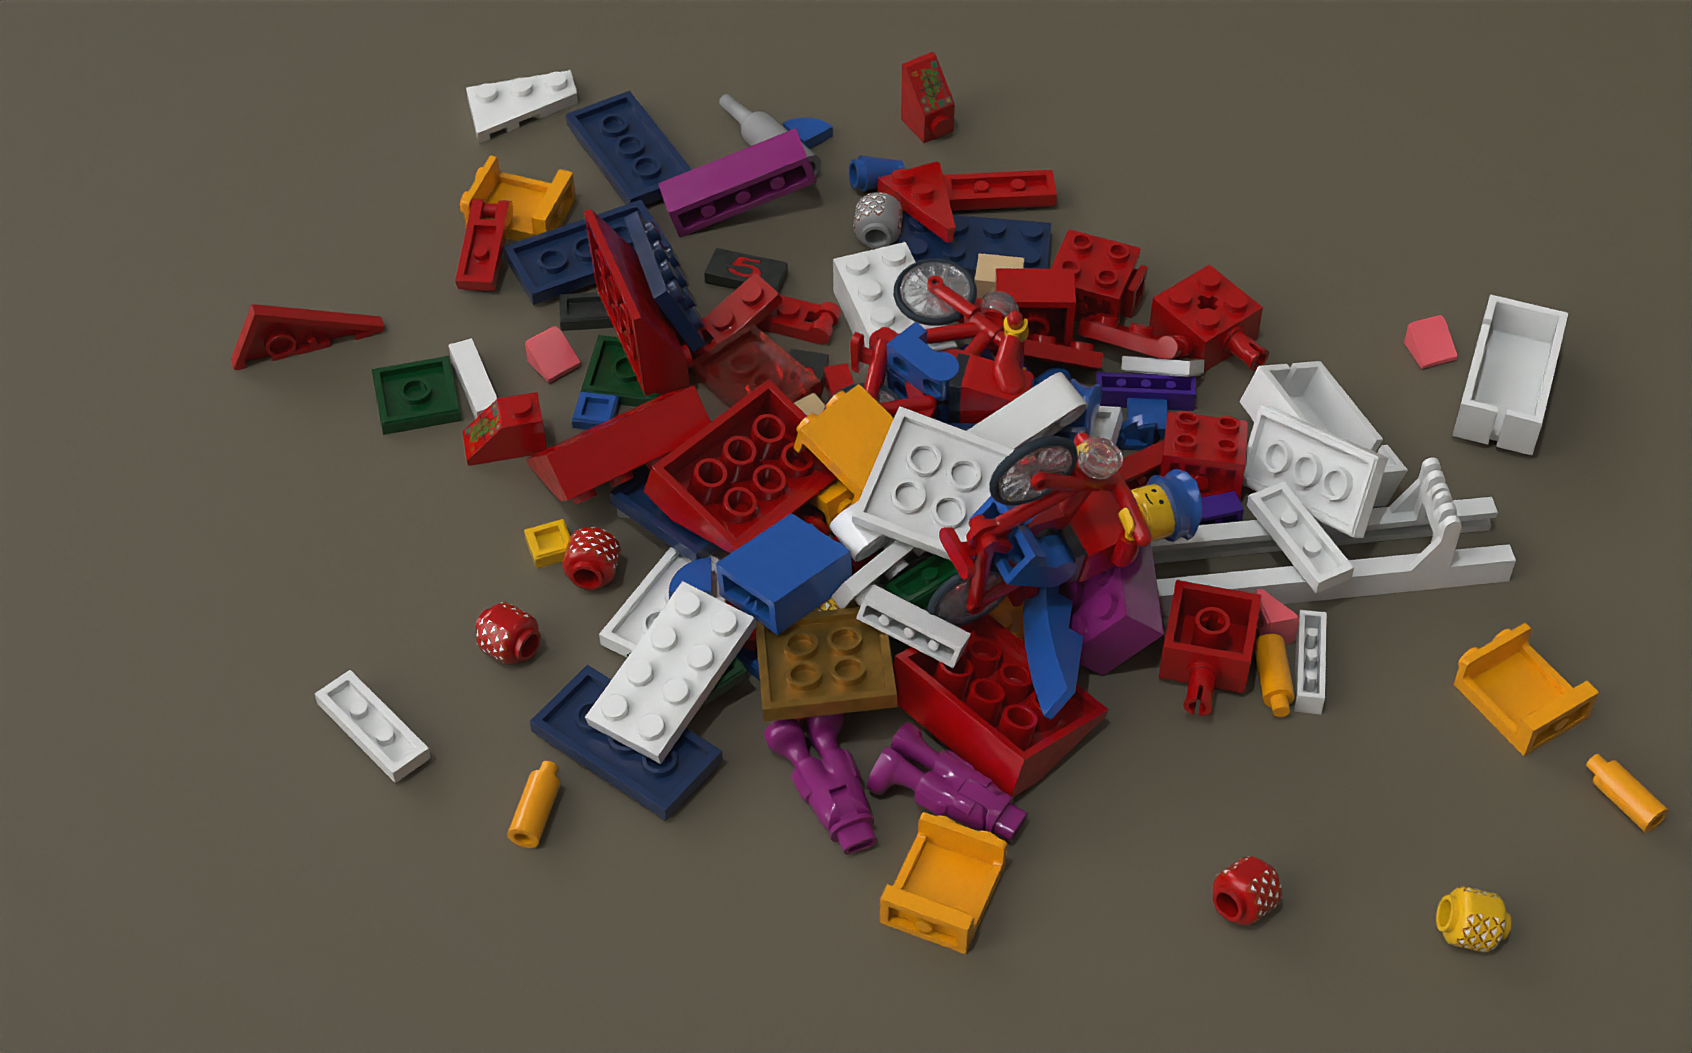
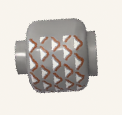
(878, 220)

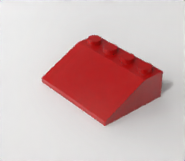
(636, 317)
(620, 445)
(739, 471)
(991, 709)

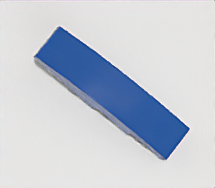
(1051, 648)

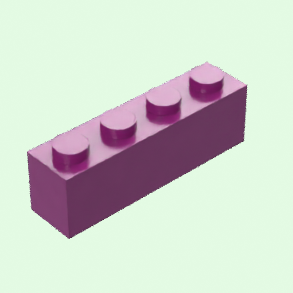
(737, 182)

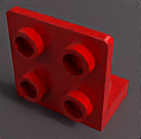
(1100, 272)
(1206, 449)

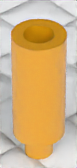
(1274, 673)
(1627, 793)
(535, 806)

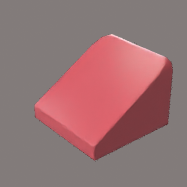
(1430, 342)
(551, 354)
(1276, 618)

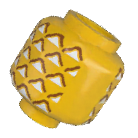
(1473, 919)

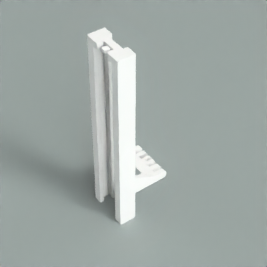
(1418, 512)

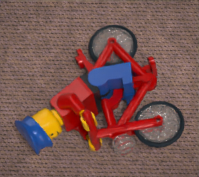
(952, 382)
(1058, 524)

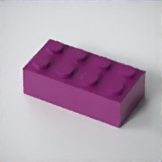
(1116, 612)

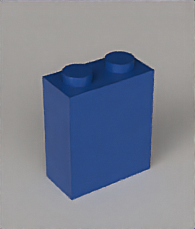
(784, 573)

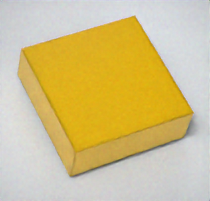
(547, 542)

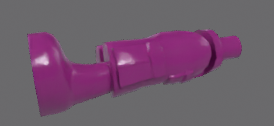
(828, 784)
(949, 789)

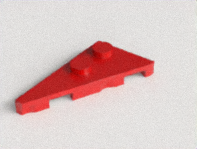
(922, 196)
(296, 331)

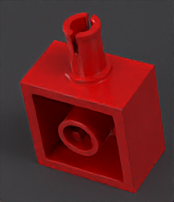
(1043, 299)
(1214, 316)
(1209, 641)

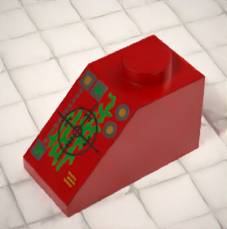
(926, 98)
(506, 430)

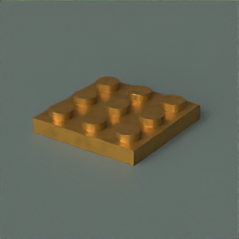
(824, 667)

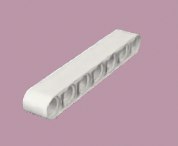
(1029, 417)

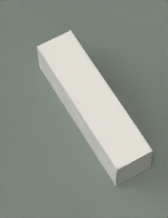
(472, 376)
(913, 626)
(1310, 662)

